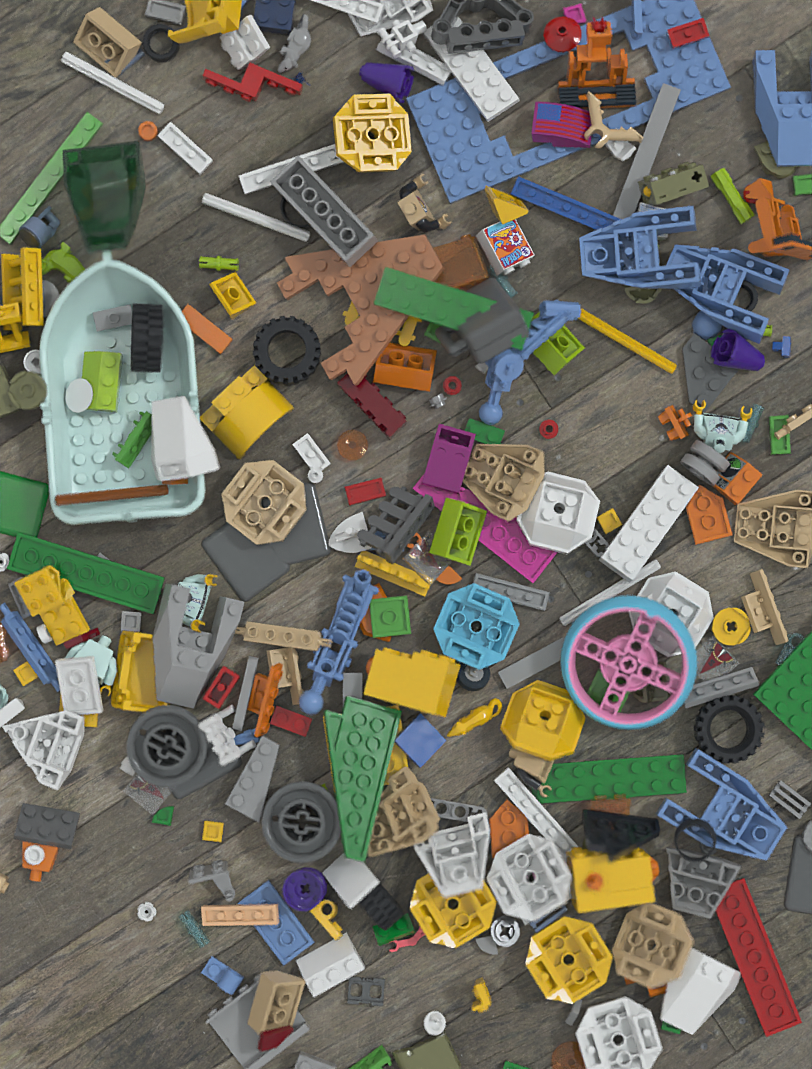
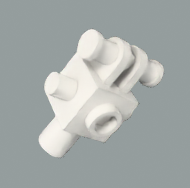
(403, 36)

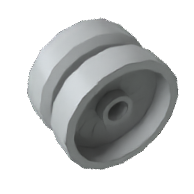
(705, 462)

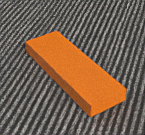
(206, 330)

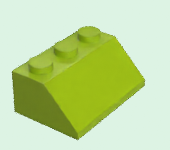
(558, 349)
(104, 374)
(458, 531)

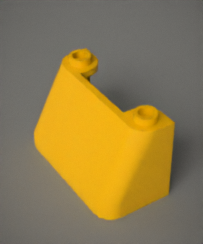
(135, 674)

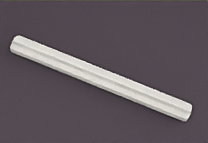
(112, 83)
(256, 217)
(609, 592)

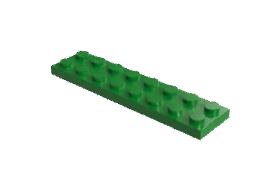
(434, 301)
(88, 572)
(614, 776)

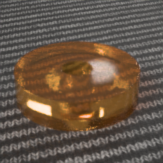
(352, 436)

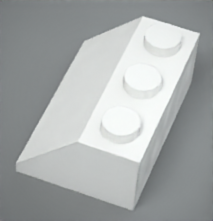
(330, 964)

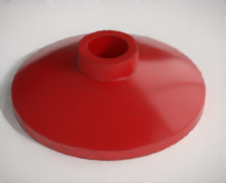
(562, 41)

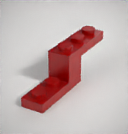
(252, 82)

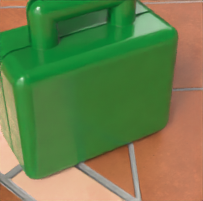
(21, 504)

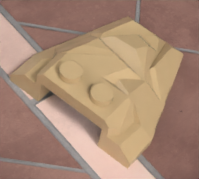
(403, 815)

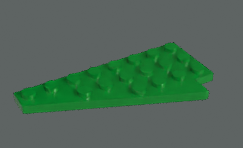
(359, 755)

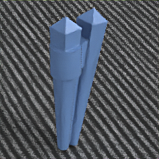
(245, 737)

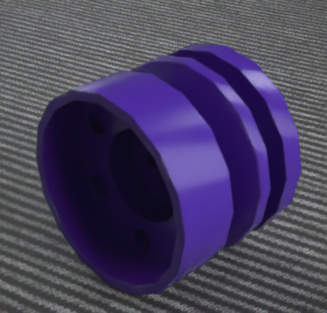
(294, 892)

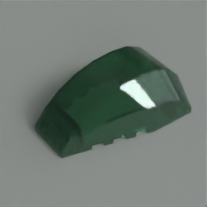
(105, 192)

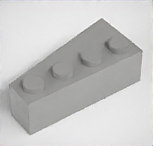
(253, 785)

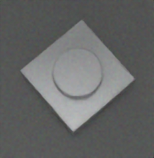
(131, 621)

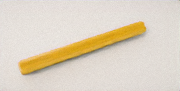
(627, 341)

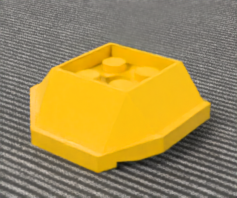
(385, 120)
(539, 737)
(450, 925)
(572, 980)

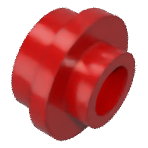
(454, 379)
(544, 433)

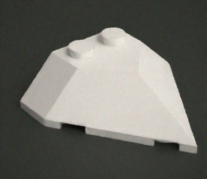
(49, 744)

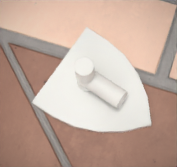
(345, 535)

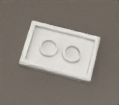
(79, 685)
(350, 879)

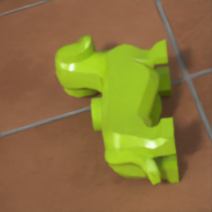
(63, 262)

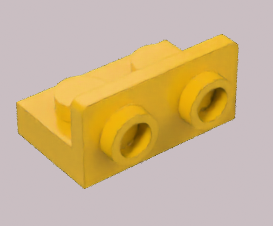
(482, 995)

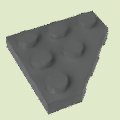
(702, 376)

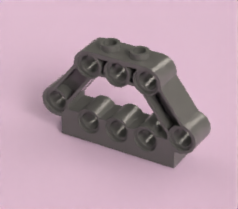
(511, 23)

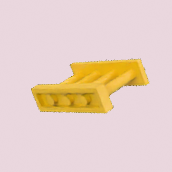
(29, 281)
(11, 315)

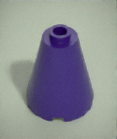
(388, 78)
(736, 352)

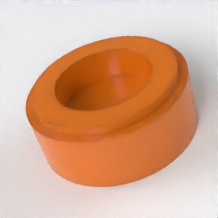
(148, 131)

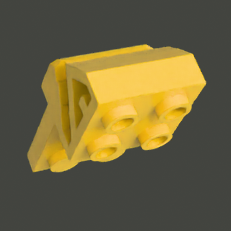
(53, 601)

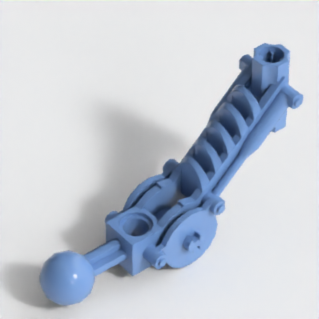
(510, 363)
(349, 612)

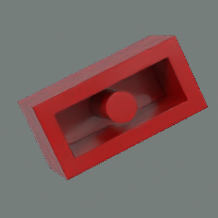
(221, 687)

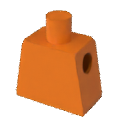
(47, 863)

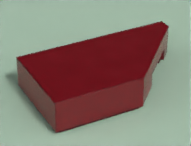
(81, 638)
(273, 1038)

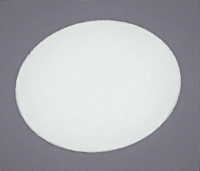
(79, 395)

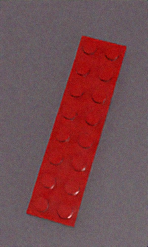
(756, 960)

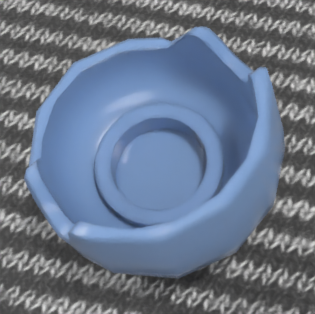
(705, 326)

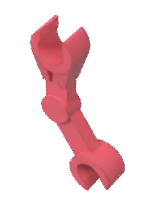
(410, 941)

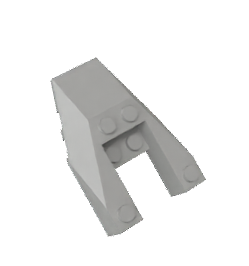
(185, 657)

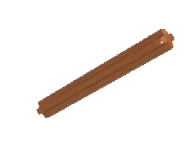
(107, 495)

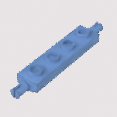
(29, 647)

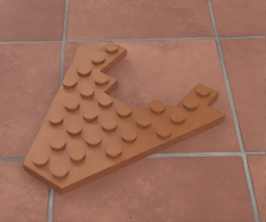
(376, 324)

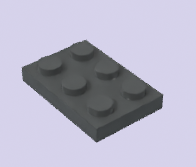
(46, 826)

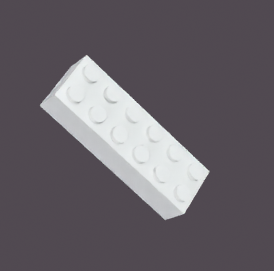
(648, 523)

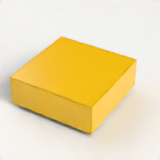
(609, 521)
(25, 673)
(213, 831)

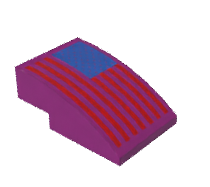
(561, 125)

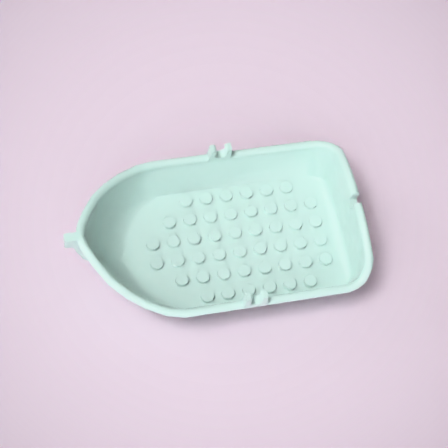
(83, 442)

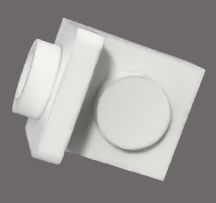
(620, 149)

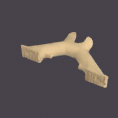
(606, 133)

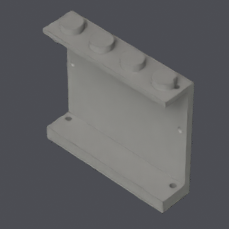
(232, 1027)

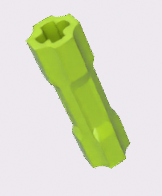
(739, 206)

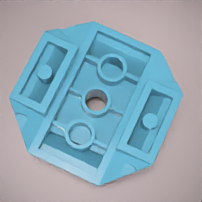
(497, 621)

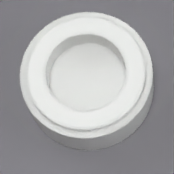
(44, 634)
(34, 854)

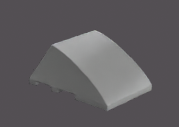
(701, 884)

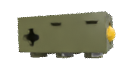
(673, 183)

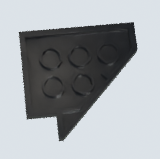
(617, 832)

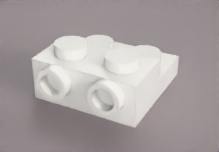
(245, 43)

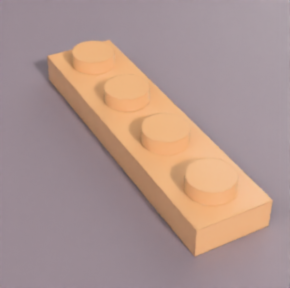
(240, 914)

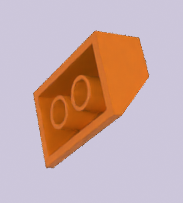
(405, 367)

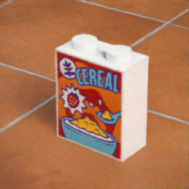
(505, 246)

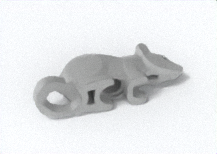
(299, 43)

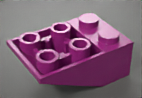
(448, 458)

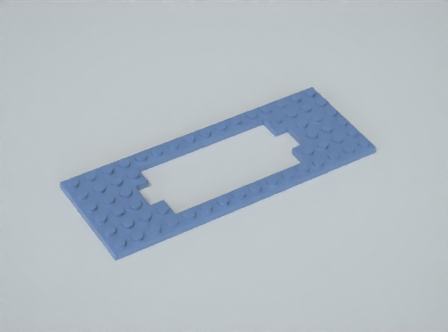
(470, 161)

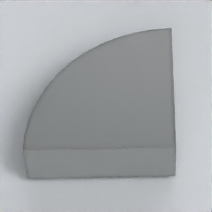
(487, 945)
(571, 1017)

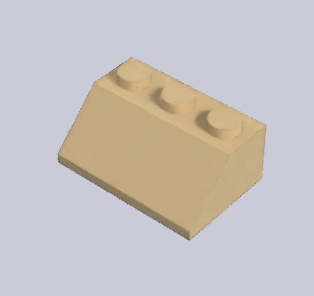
(107, 39)
(275, 1001)

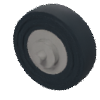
(472, 678)

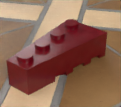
(374, 405)

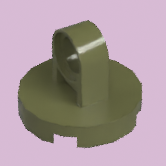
(27, 390)

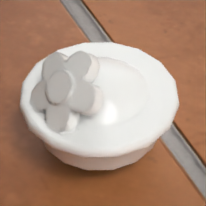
(434, 1023)

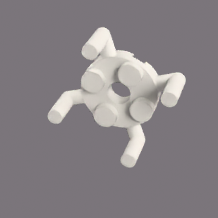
(223, 737)

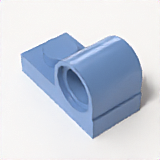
(223, 975)

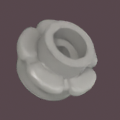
(437, 401)

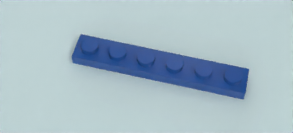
(562, 204)

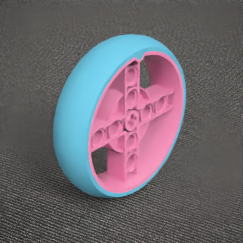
(606, 712)

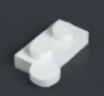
(312, 456)

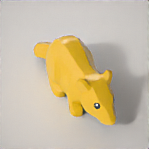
(477, 717)

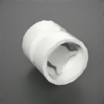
(32, 362)

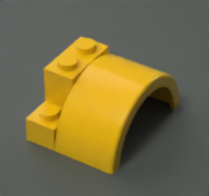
(207, 19)
(245, 411)

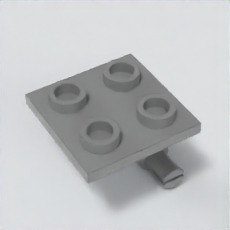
(218, 873)

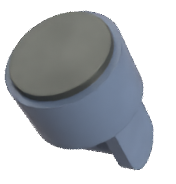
(36, 232)

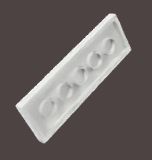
(477, 77)

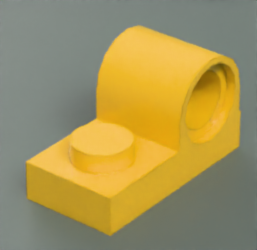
(333, 928)

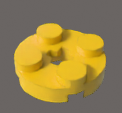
(731, 615)

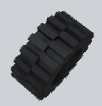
(146, 338)
(287, 375)
(753, 734)

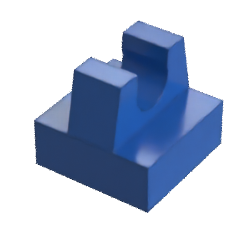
(784, 347)

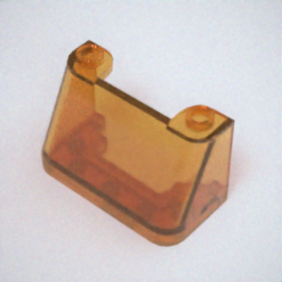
(461, 263)

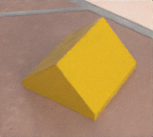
(505, 205)
(233, 294)

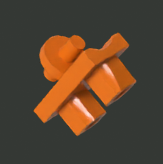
(679, 429)

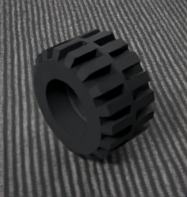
(381, 907)

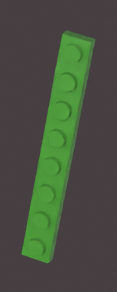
(47, 179)

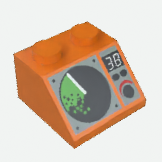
(737, 479)

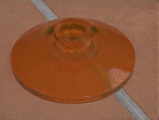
(567, 1051)

